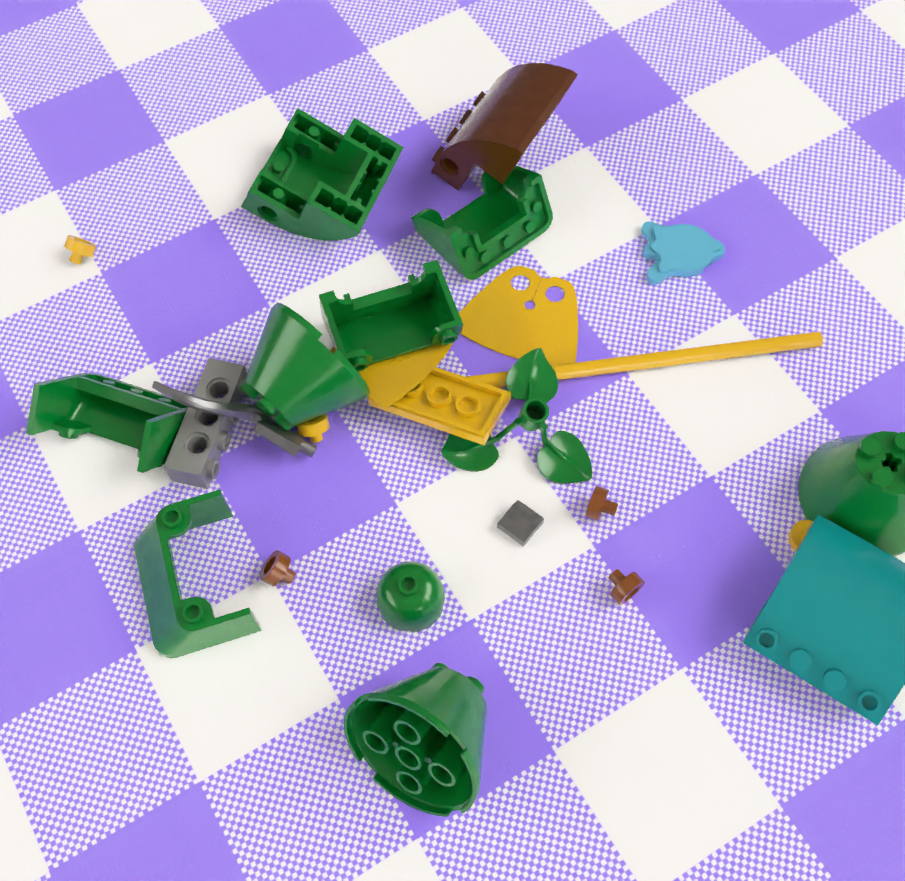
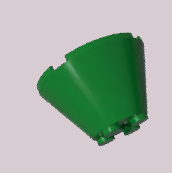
(299, 374)
(859, 487)
(423, 738)

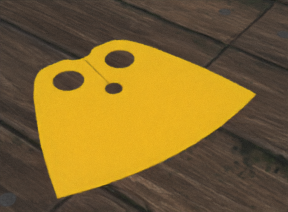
(504, 324)
(391, 385)

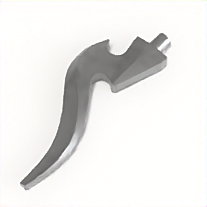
(265, 426)

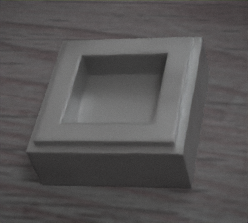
(520, 522)

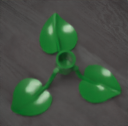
(562, 458)

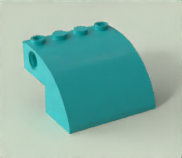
(838, 619)

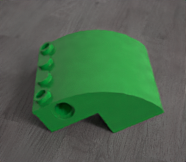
(321, 179)

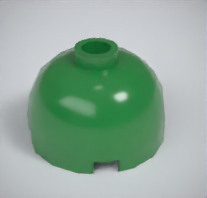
(410, 596)

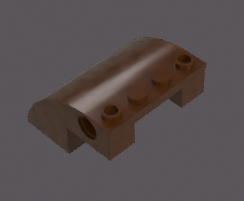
(503, 123)

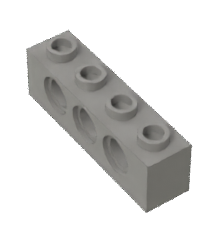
(182, 462)

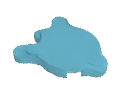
(678, 250)

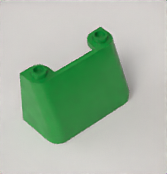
(491, 225)
(392, 319)

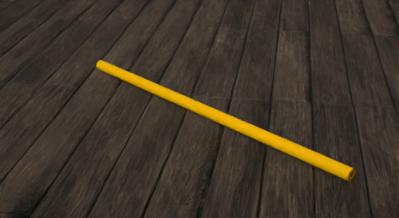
(671, 357)

